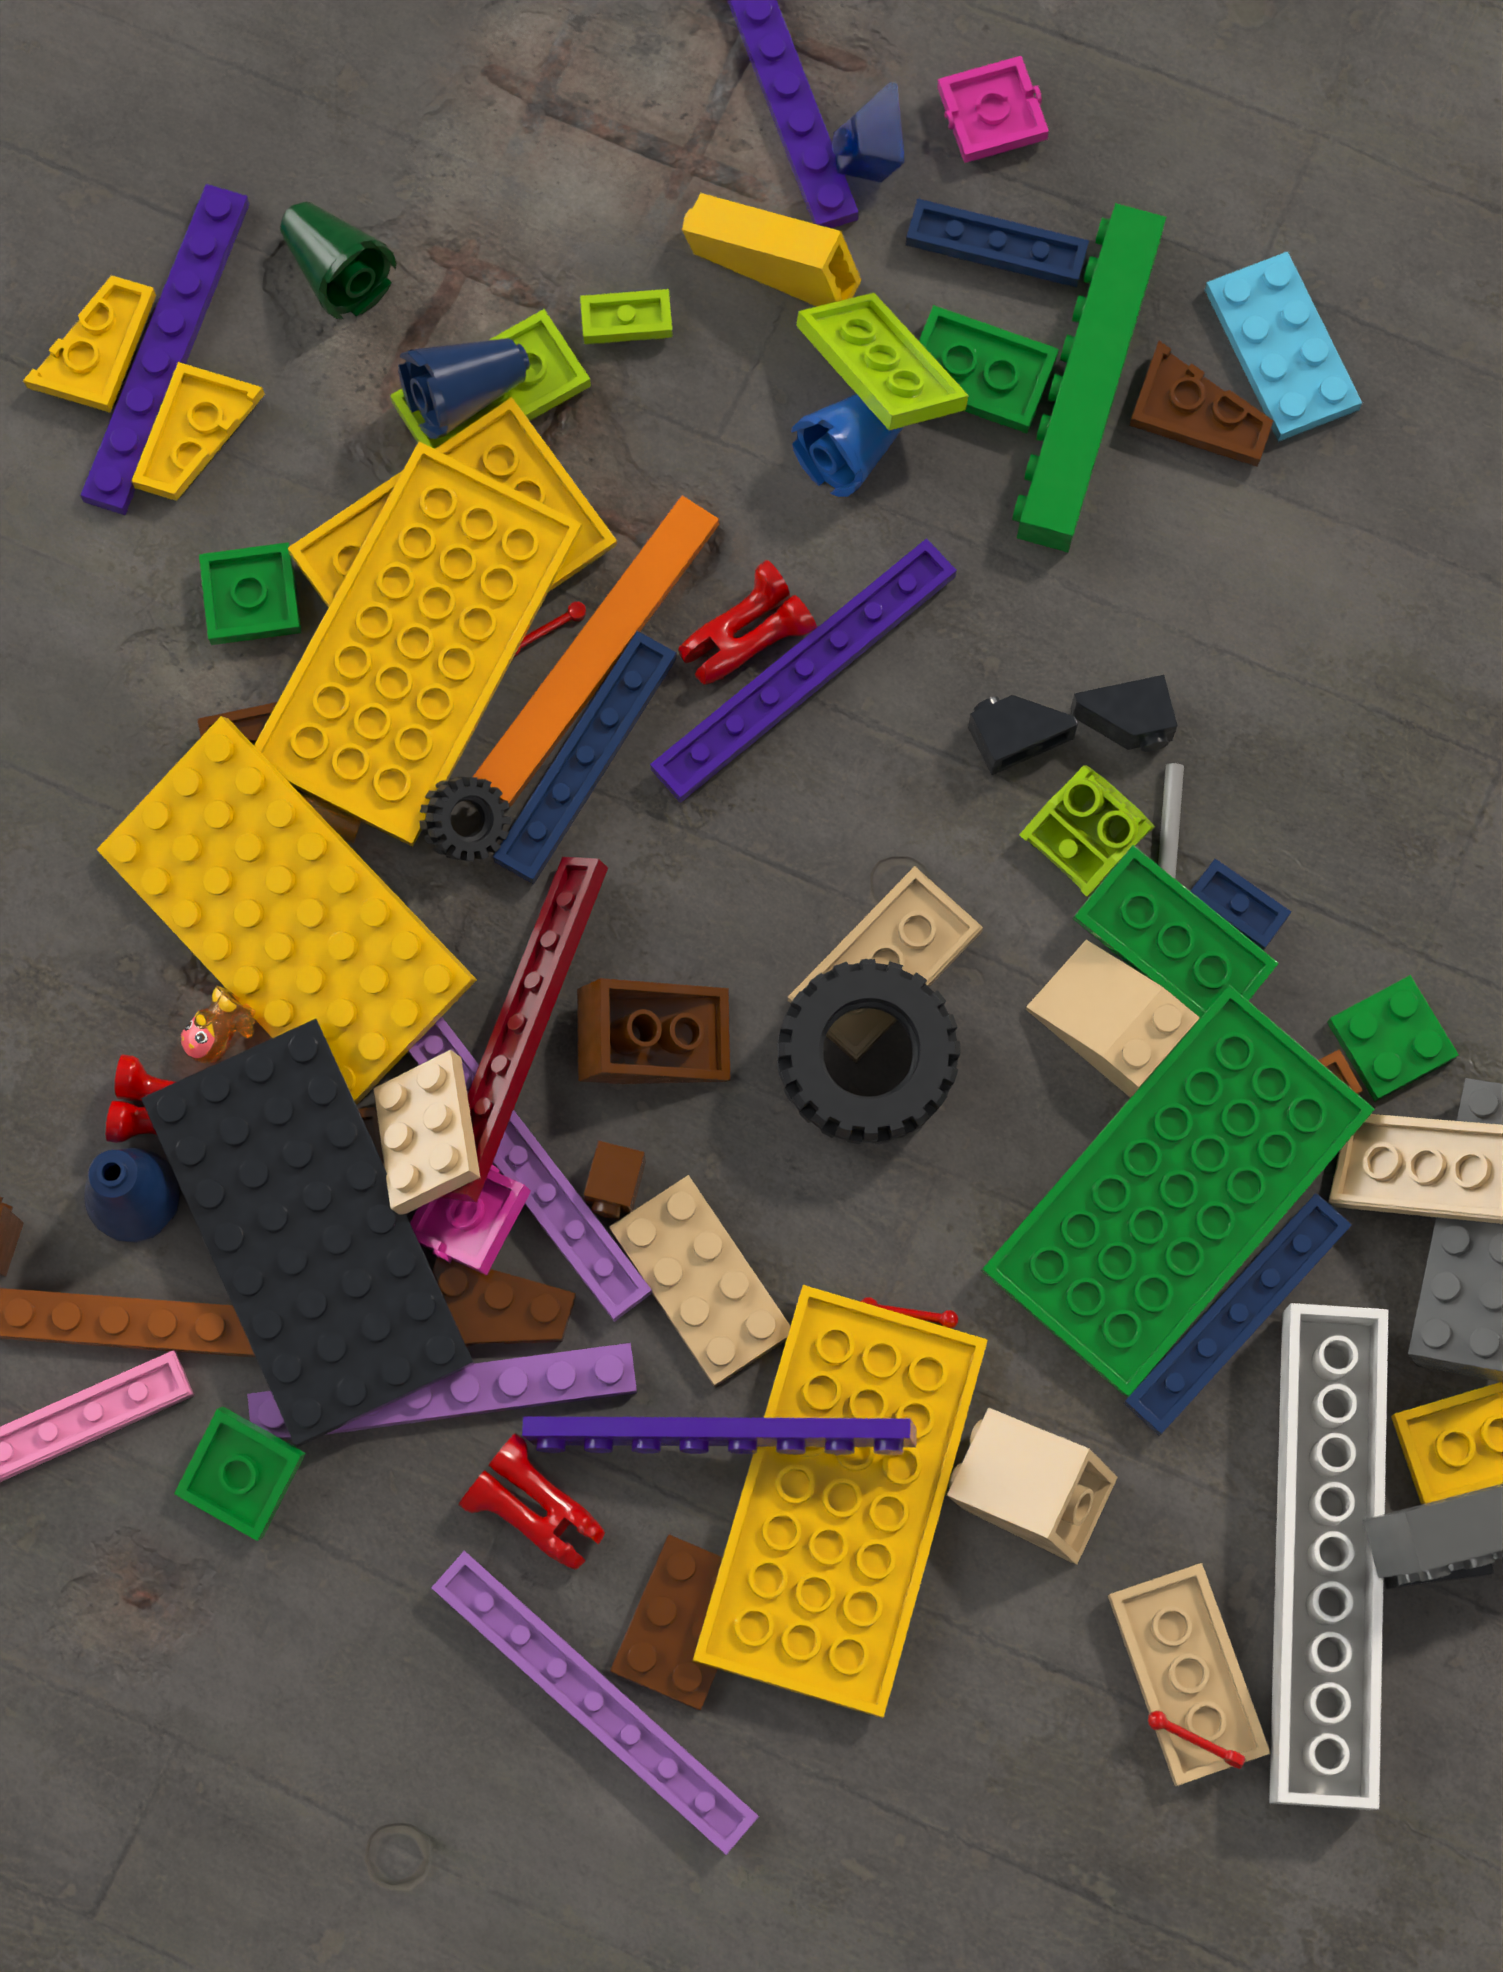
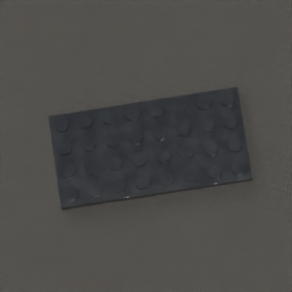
(306, 1232)

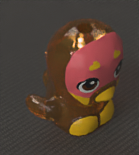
(213, 1028)

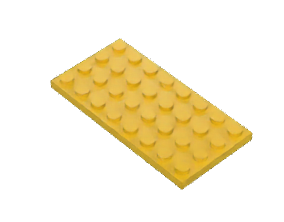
(416, 642)
(284, 907)
(839, 1543)

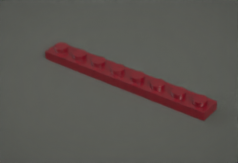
(528, 1009)

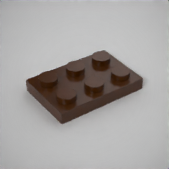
(669, 1623)

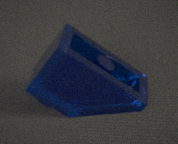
(872, 138)

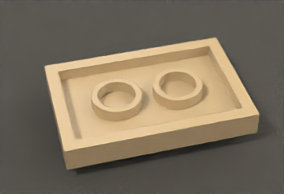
(426, 1133)

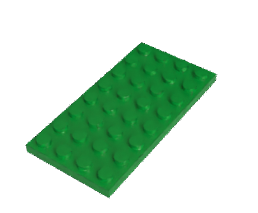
(1177, 1191)

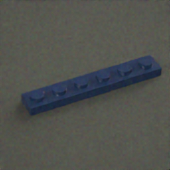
(585, 757)
(1237, 1314)

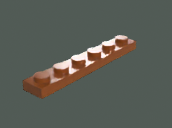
(122, 1322)

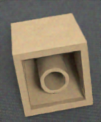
(1032, 1484)

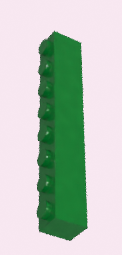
(1090, 378)

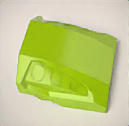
(1087, 829)

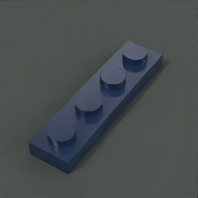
(997, 242)

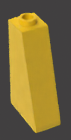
(773, 249)

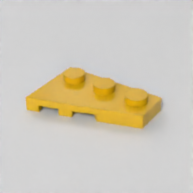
(98, 349)
(191, 428)

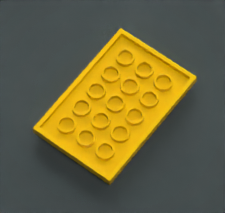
(497, 445)

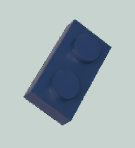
(1241, 903)

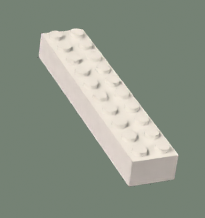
(1324, 1570)

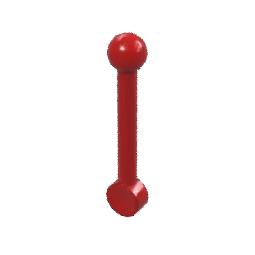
(575, 612)
(947, 1318)
(1157, 1721)

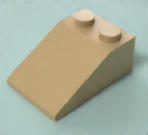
(1112, 1016)

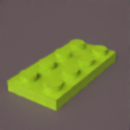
(882, 361)
(549, 381)

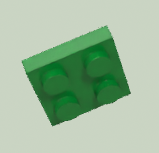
(249, 593)
(1392, 1038)
(239, 1473)

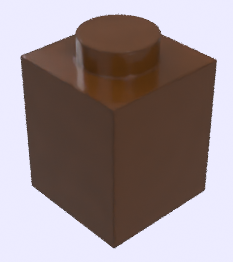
(614, 1179)

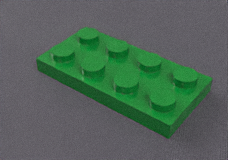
(1172, 934)

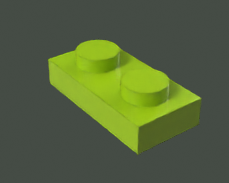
(626, 316)

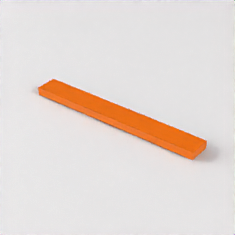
(597, 649)

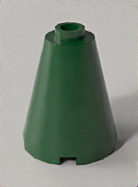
(337, 259)

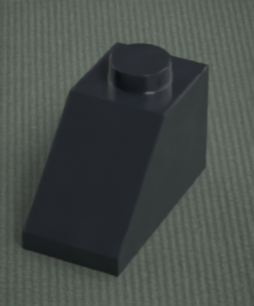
(1129, 713)
(1017, 730)

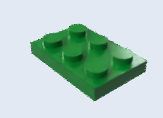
(993, 366)

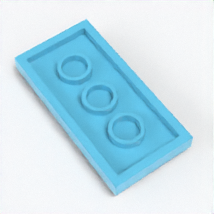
(1283, 346)

